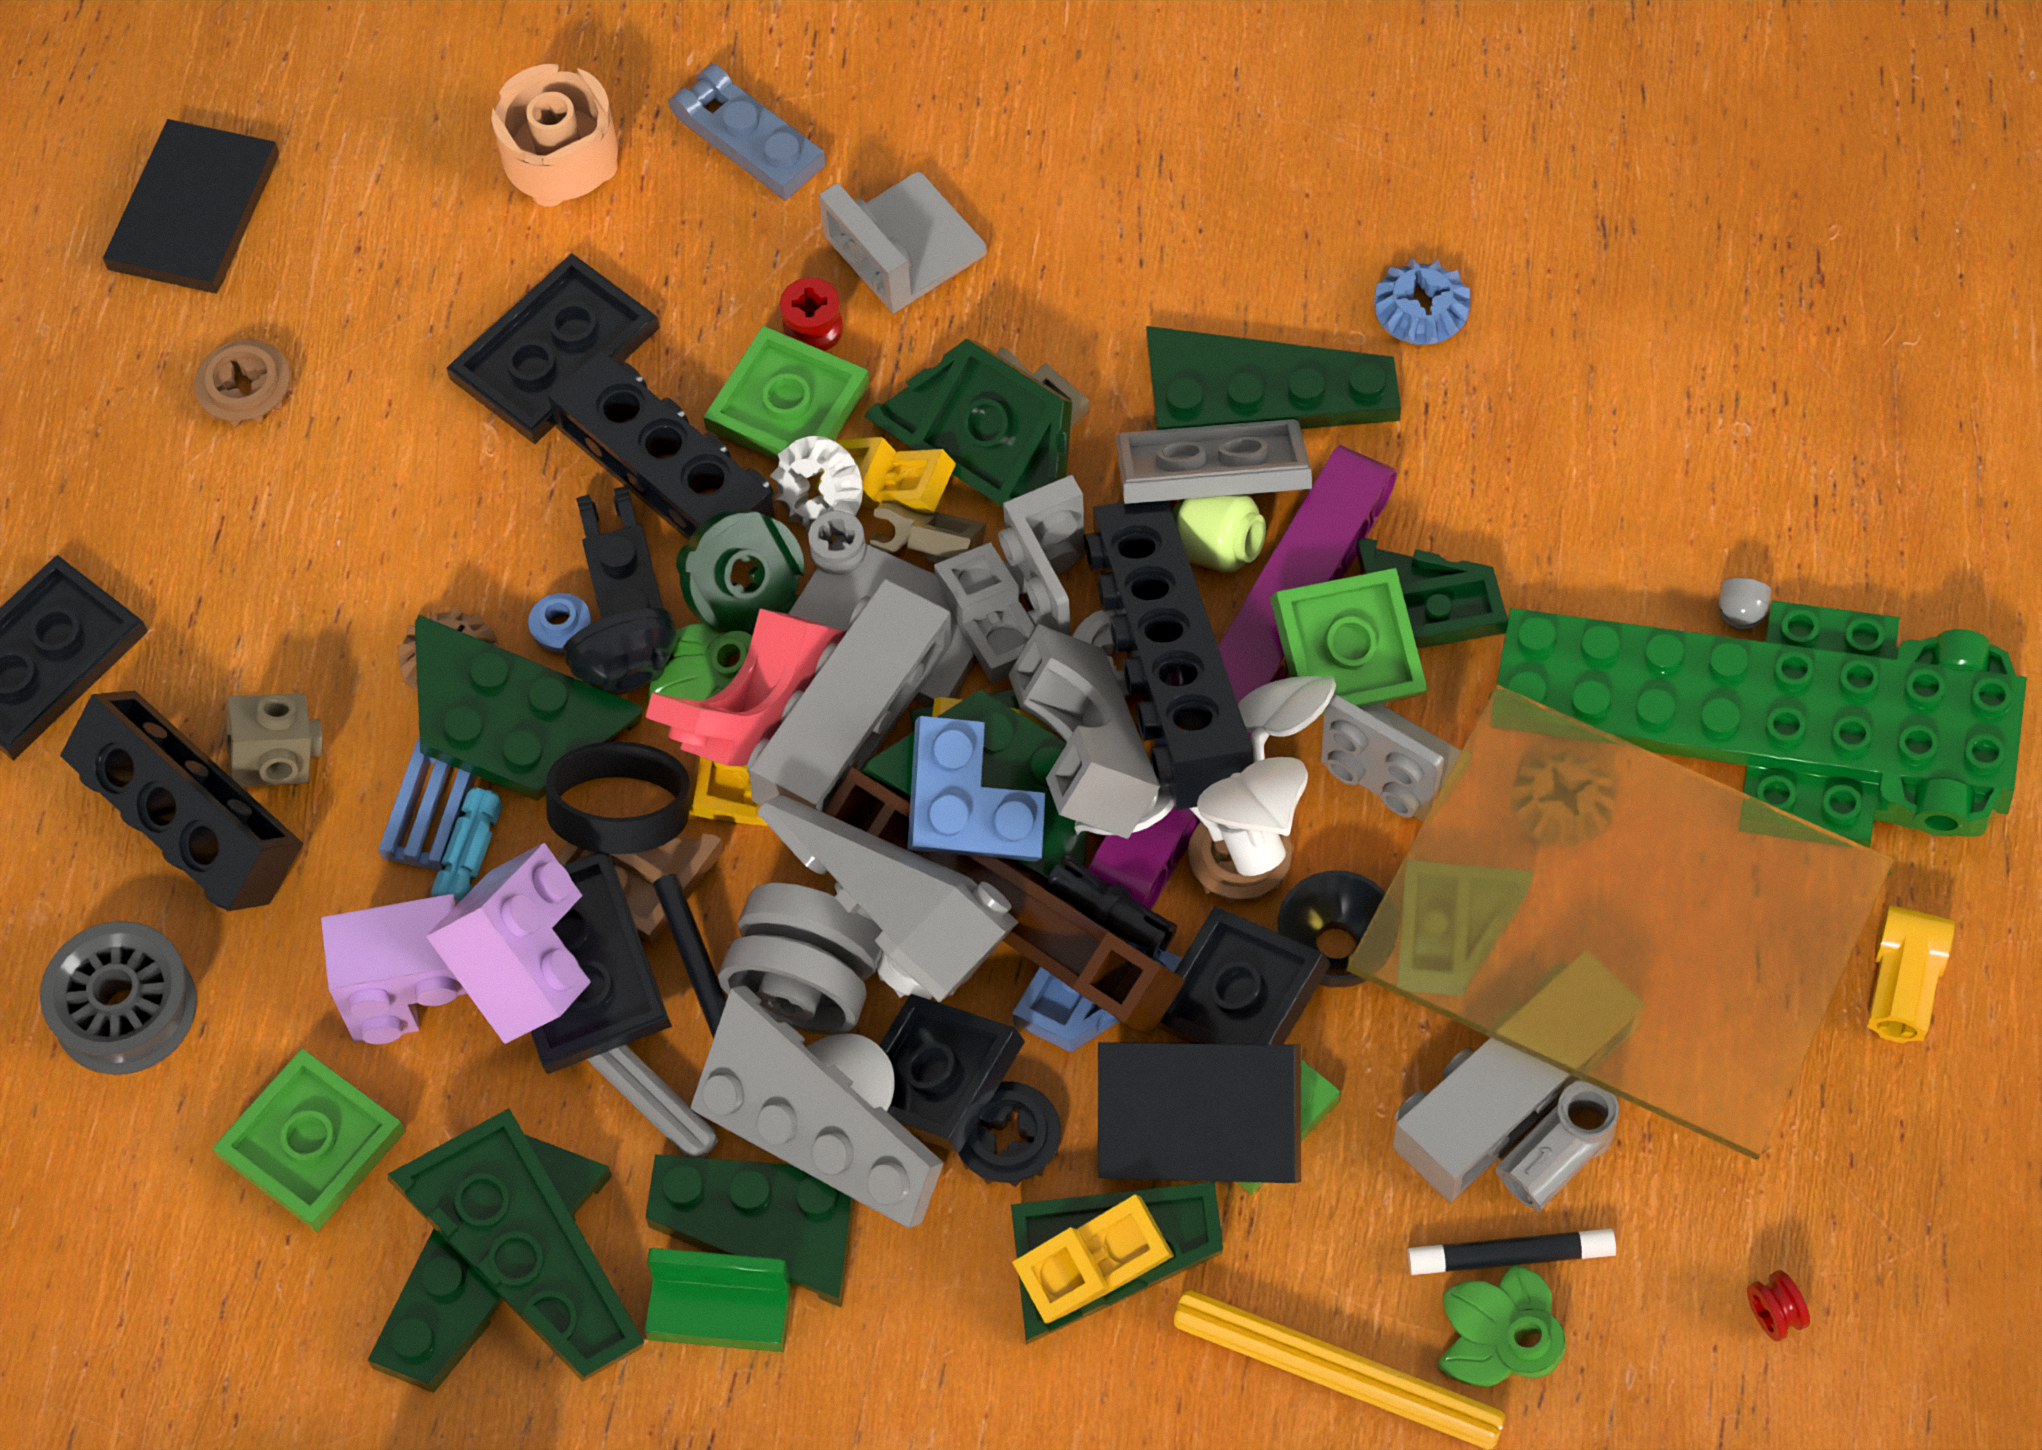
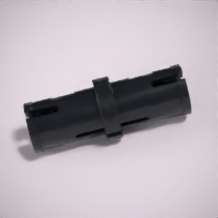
(1111, 907)

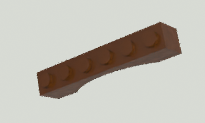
(1048, 929)

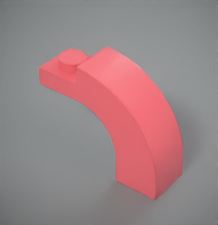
(751, 706)

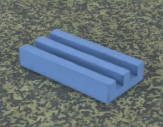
(404, 807)

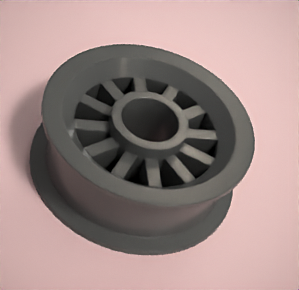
(85, 1020)

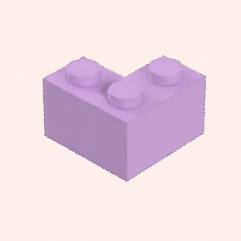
(505, 945)
(386, 965)

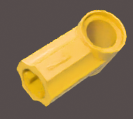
(1911, 958)

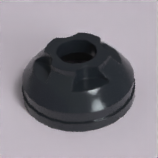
(623, 649)
(1330, 902)

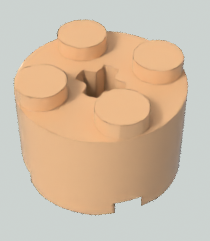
(555, 133)

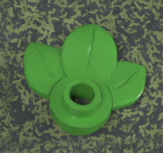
(700, 662)
(1494, 1323)

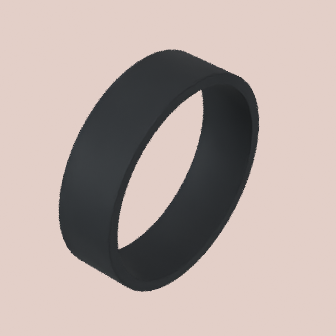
(617, 834)

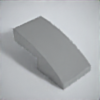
(986, 608)

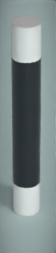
(1511, 1251)

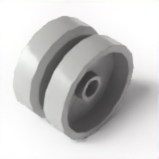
(803, 957)

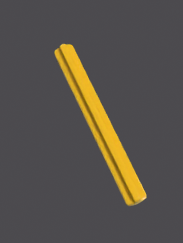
(1339, 1369)

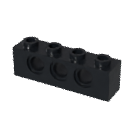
(606, 392)
(180, 800)

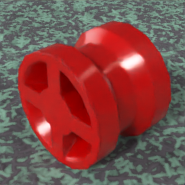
(823, 323)

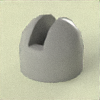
(1744, 602)

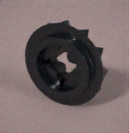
(1036, 1123)

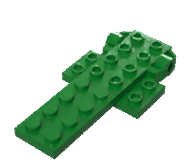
(1817, 713)

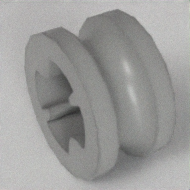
(837, 524)

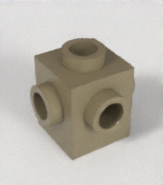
(271, 739)

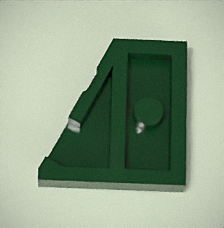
(1442, 597)

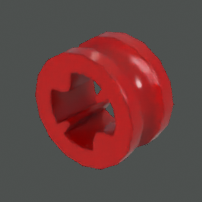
(1778, 1305)

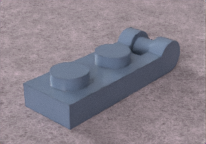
(748, 132)

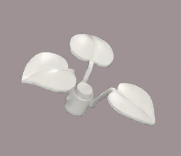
(1262, 799)

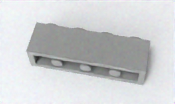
(853, 699)
(1475, 1114)

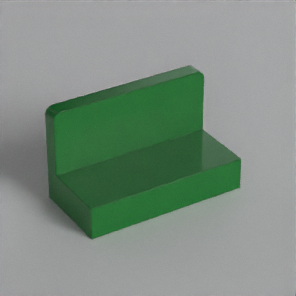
(718, 1300)

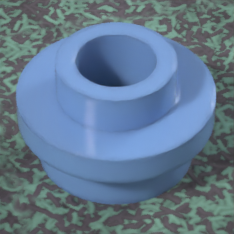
(553, 636)

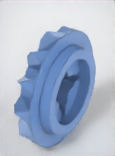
(1406, 318)

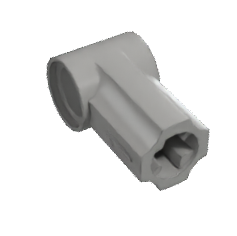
(1558, 1147)

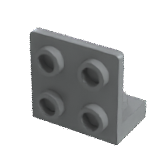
(900, 239)
(1043, 540)
(1386, 756)

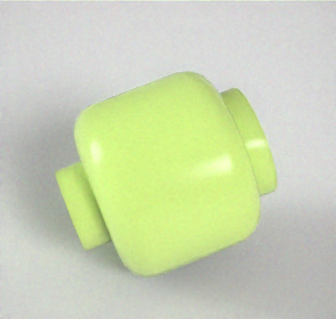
(1220, 531)

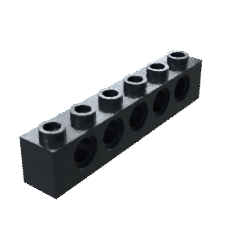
(1169, 648)

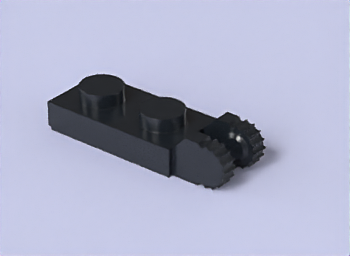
(618, 559)

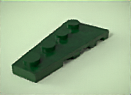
(1244, 380)
(515, 1231)
(448, 1302)

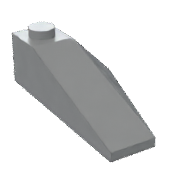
(929, 915)

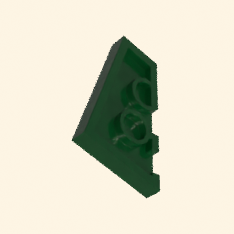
(756, 1213)
(1183, 1214)

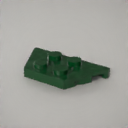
(988, 417)
(504, 711)
(1014, 758)

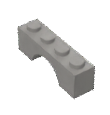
(1104, 768)

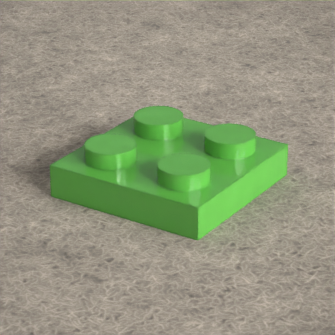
(785, 394)
(1352, 632)
(309, 1140)

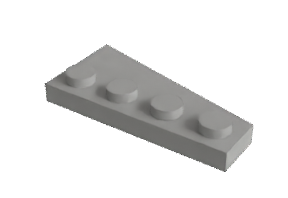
(797, 1108)

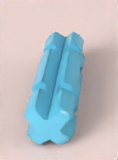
(468, 844)

